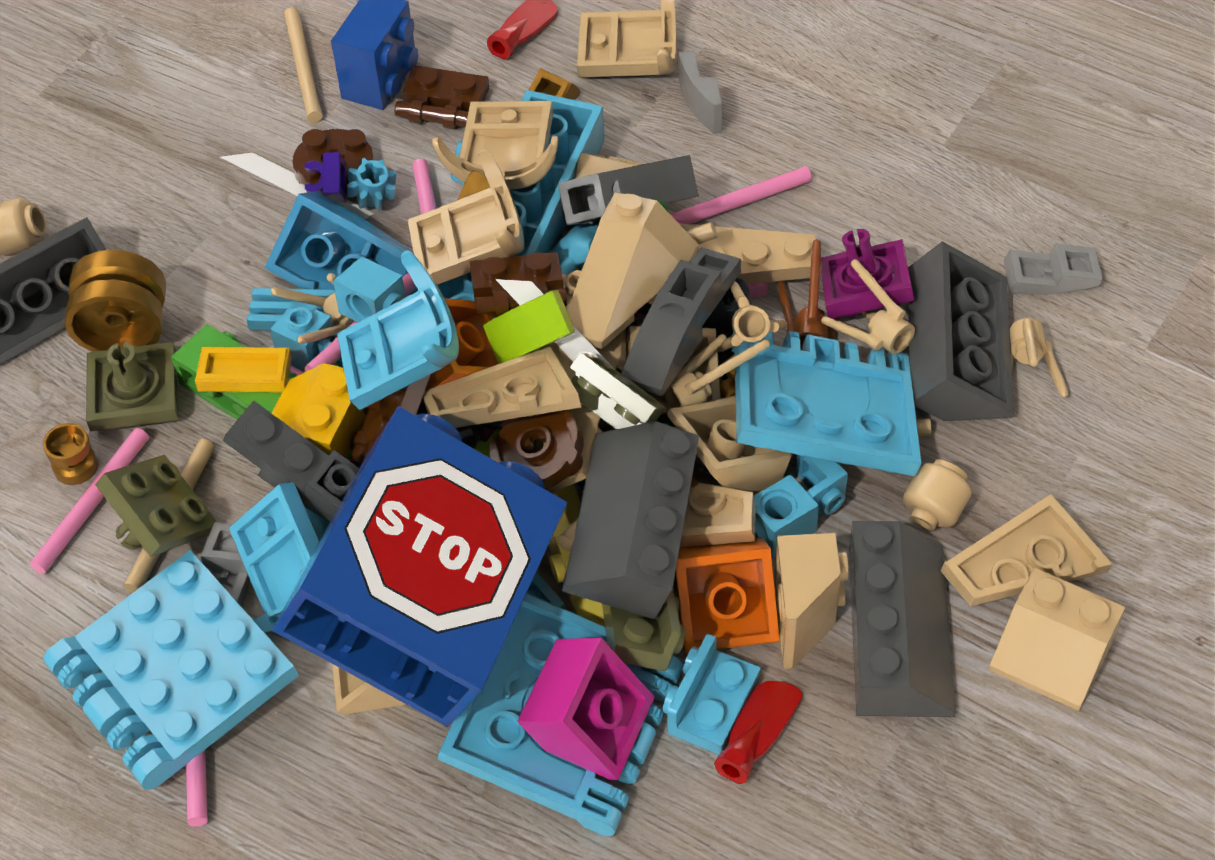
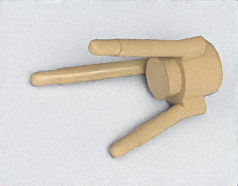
(330, 308)
(749, 322)
(886, 327)
(1030, 345)
(695, 388)

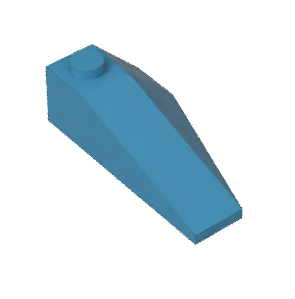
(328, 239)

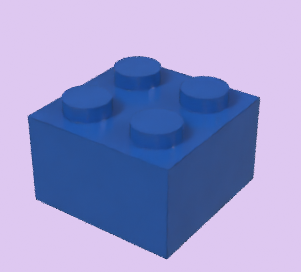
(374, 51)

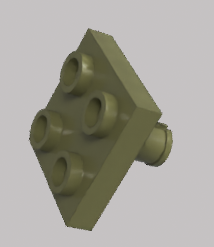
(131, 386)
(155, 506)

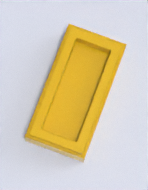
(243, 369)

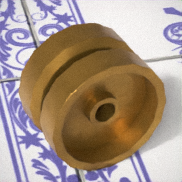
(115, 300)

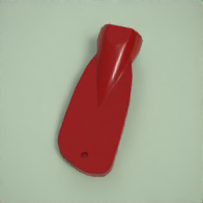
(521, 26)
(757, 728)

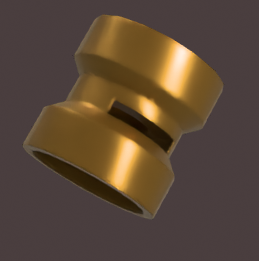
(70, 453)

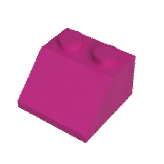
(587, 706)

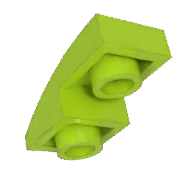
(529, 327)

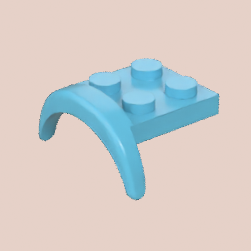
(399, 341)
(275, 548)

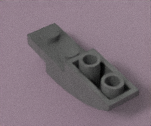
(676, 319)
(290, 457)

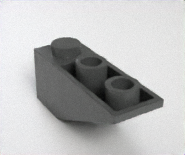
(664, 180)

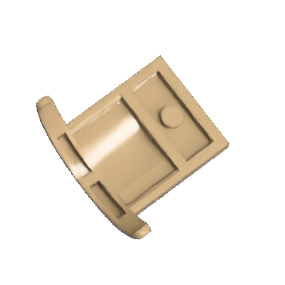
(628, 42)
(515, 136)
(468, 228)

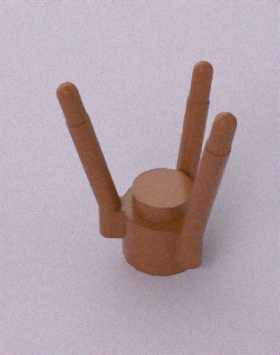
(810, 317)

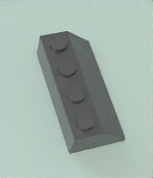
(37, 287)
(960, 337)
(632, 517)
(899, 623)

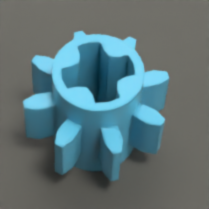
(371, 184)

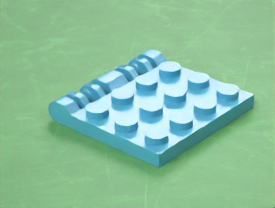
(828, 404)
(172, 664)
(499, 750)

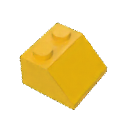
(320, 408)

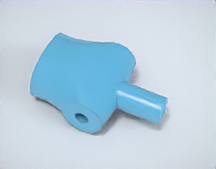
(575, 247)

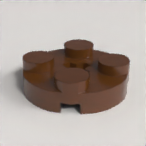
(315, 142)
(557, 458)

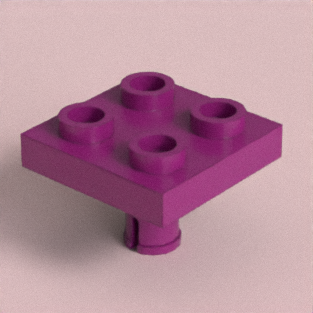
(847, 293)

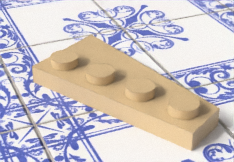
(764, 253)

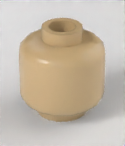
(20, 225)
(937, 495)

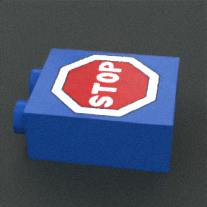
(423, 566)

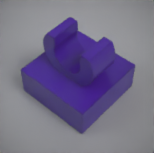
(332, 176)

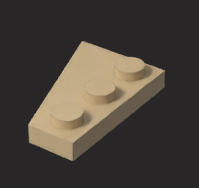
(505, 391)
(718, 516)
(1006, 557)

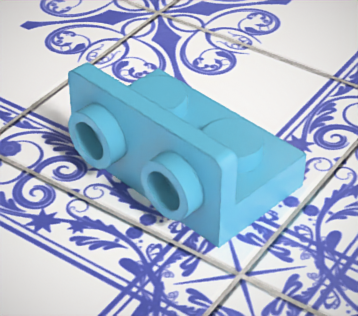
(709, 696)

